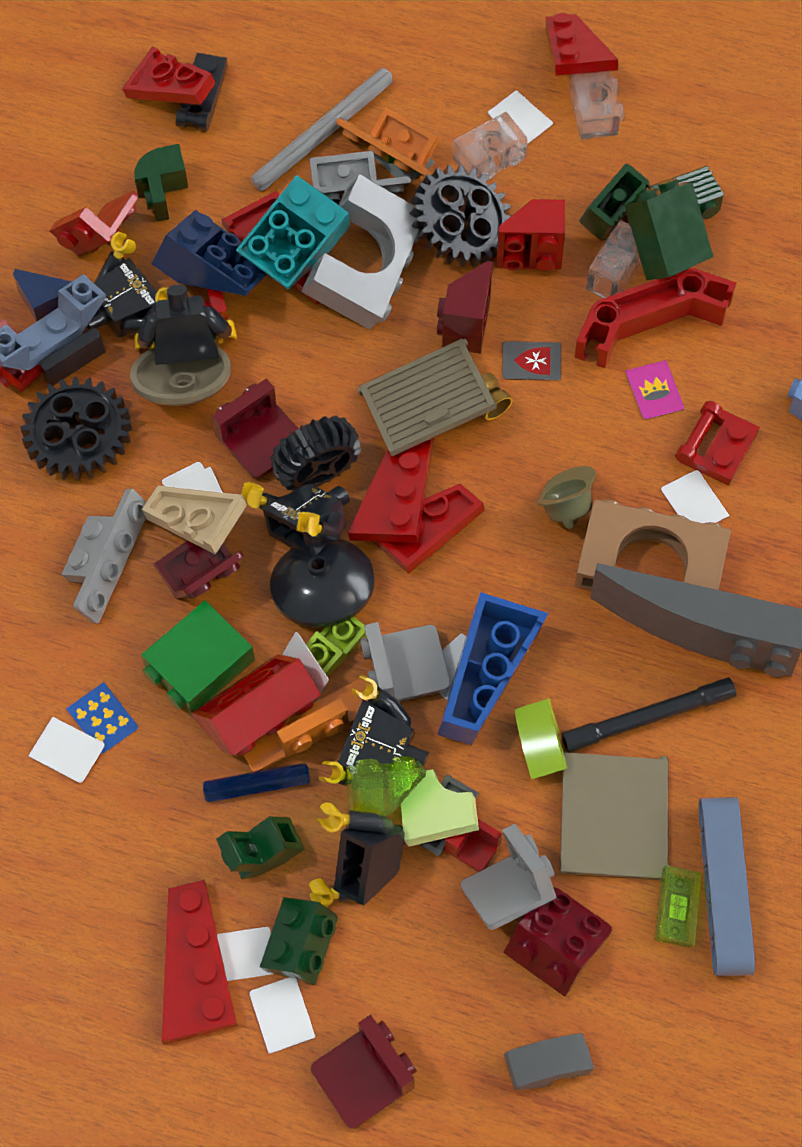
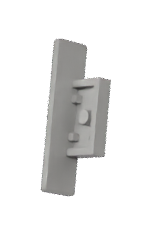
(336, 172)
(102, 554)

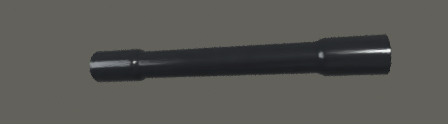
(701, 697)

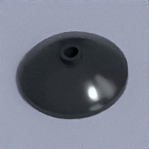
(325, 594)

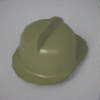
(568, 495)

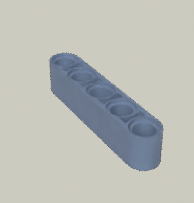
(726, 887)

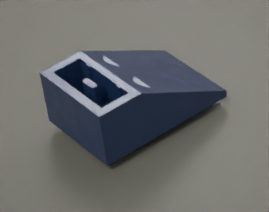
(206, 257)

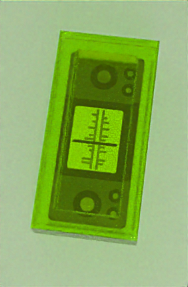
(678, 906)

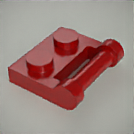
(727, 448)

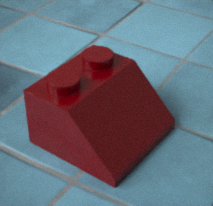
(466, 308)

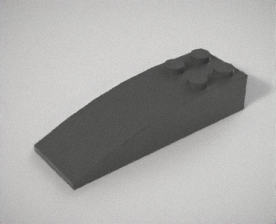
(705, 619)

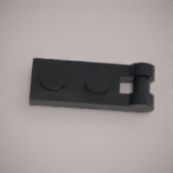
(217, 67)

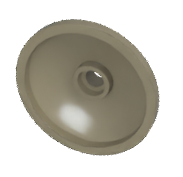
(179, 382)

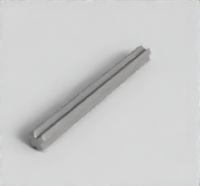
(321, 129)

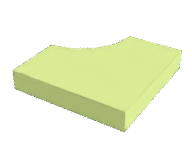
(436, 812)

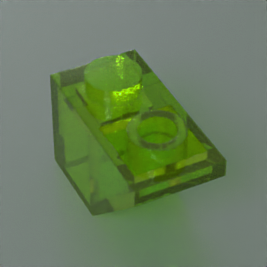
(382, 786)

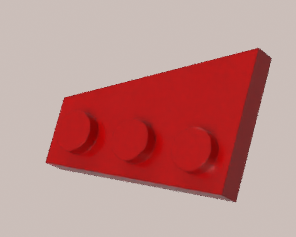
(576, 47)
(168, 80)
(442, 519)

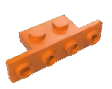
(398, 138)
(301, 731)

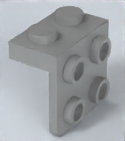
(406, 661)
(512, 884)

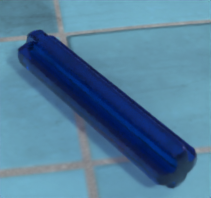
(256, 782)

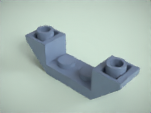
(75, 310)

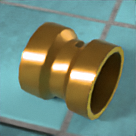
(501, 397)

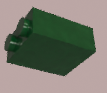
(668, 229)

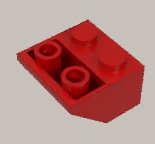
(533, 236)

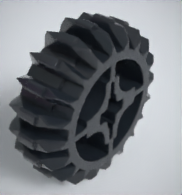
(315, 453)

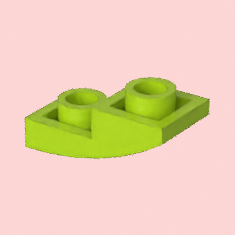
(336, 643)
(540, 739)

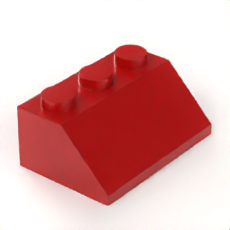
(257, 704)

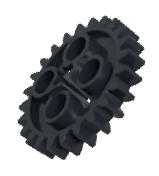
(459, 215)
(76, 428)

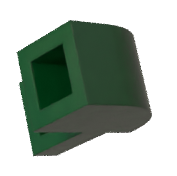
(158, 173)
(261, 848)

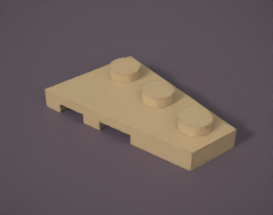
(195, 514)

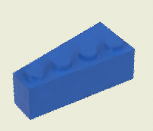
(490, 655)

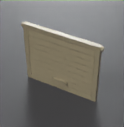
(427, 397)
(614, 816)

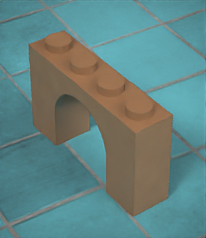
(616, 527)

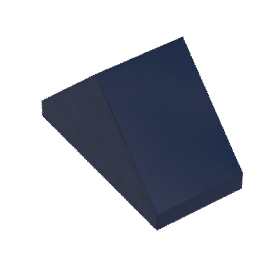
(38, 291)

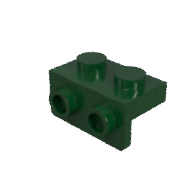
(299, 940)

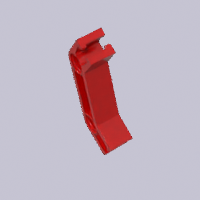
(653, 306)

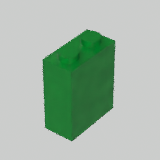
(197, 658)

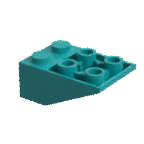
(294, 233)

